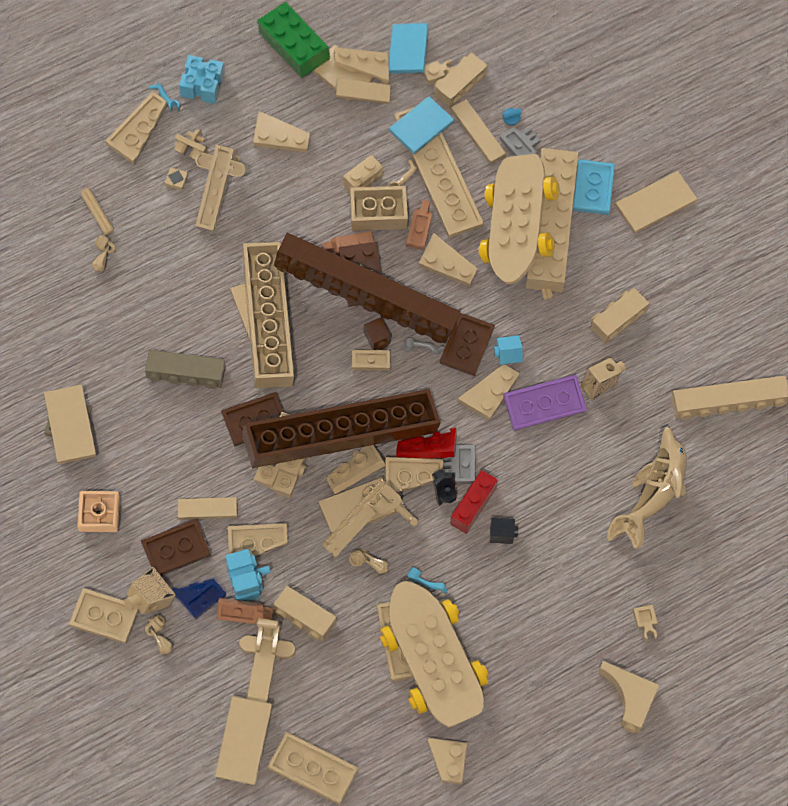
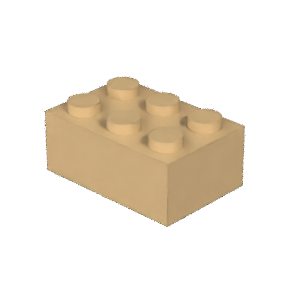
(378, 208)

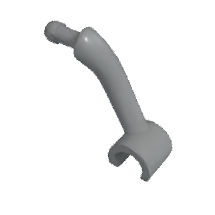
(410, 343)

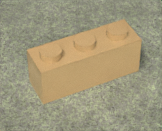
(460, 79)
(619, 315)
(304, 614)

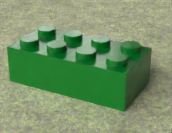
(293, 39)

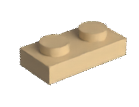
(371, 360)

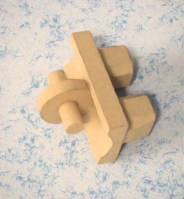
(183, 143)

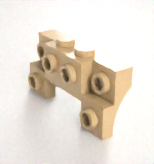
(282, 477)

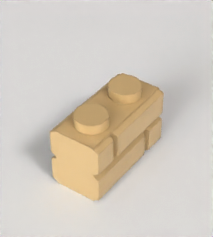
(363, 174)

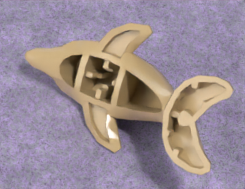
(663, 483)

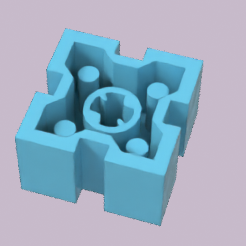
(201, 79)
(245, 575)

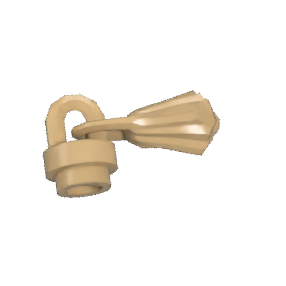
(99, 263)
(359, 556)
(157, 623)

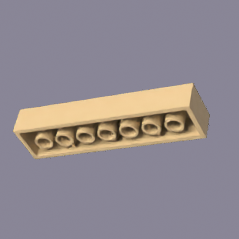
(556, 219)
(267, 316)

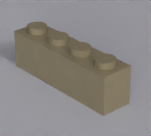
(185, 369)

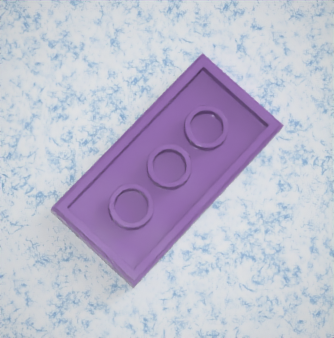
(544, 402)

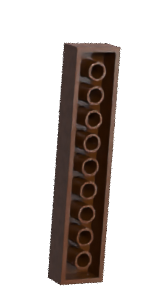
(366, 288)
(340, 428)

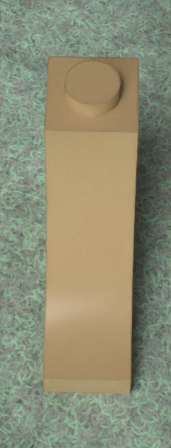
(634, 692)

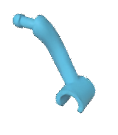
(171, 103)
(415, 574)

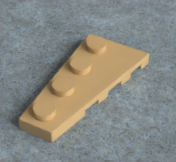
(135, 130)

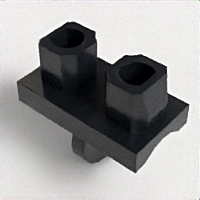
(444, 487)

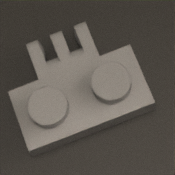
(520, 143)
(462, 465)

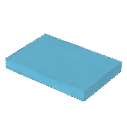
(408, 48)
(421, 125)
(593, 187)

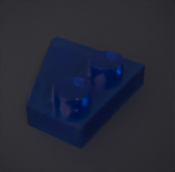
(199, 597)

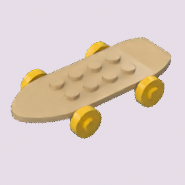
(517, 217)
(434, 655)

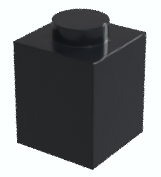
(503, 530)

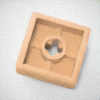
(88, 506)

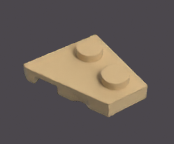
(449, 759)

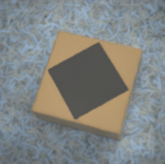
(176, 179)

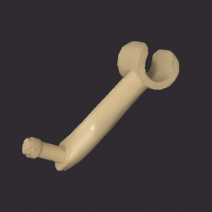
(407, 175)

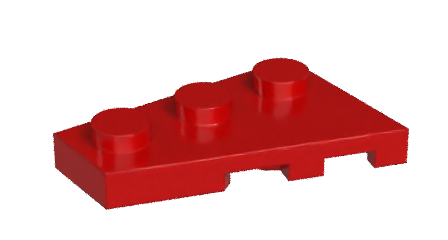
(431, 447)

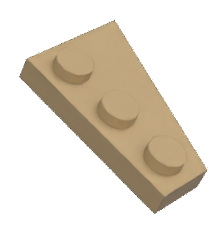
(367, 62)
(279, 134)
(447, 262)
(488, 393)
(358, 467)
(410, 473)
(257, 538)

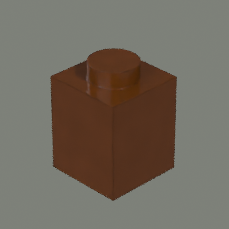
(377, 334)

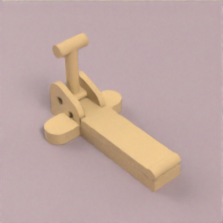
(220, 165)
(375, 499)
(266, 650)

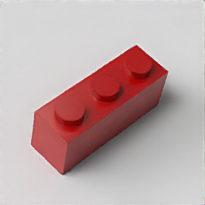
(474, 502)

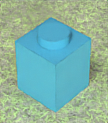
(509, 350)

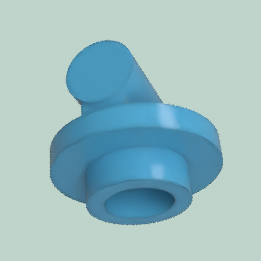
(511, 116)

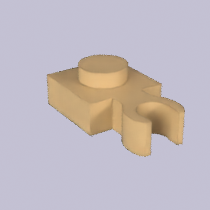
(435, 71)
(645, 619)

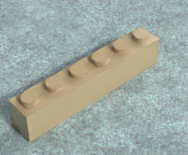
(730, 397)

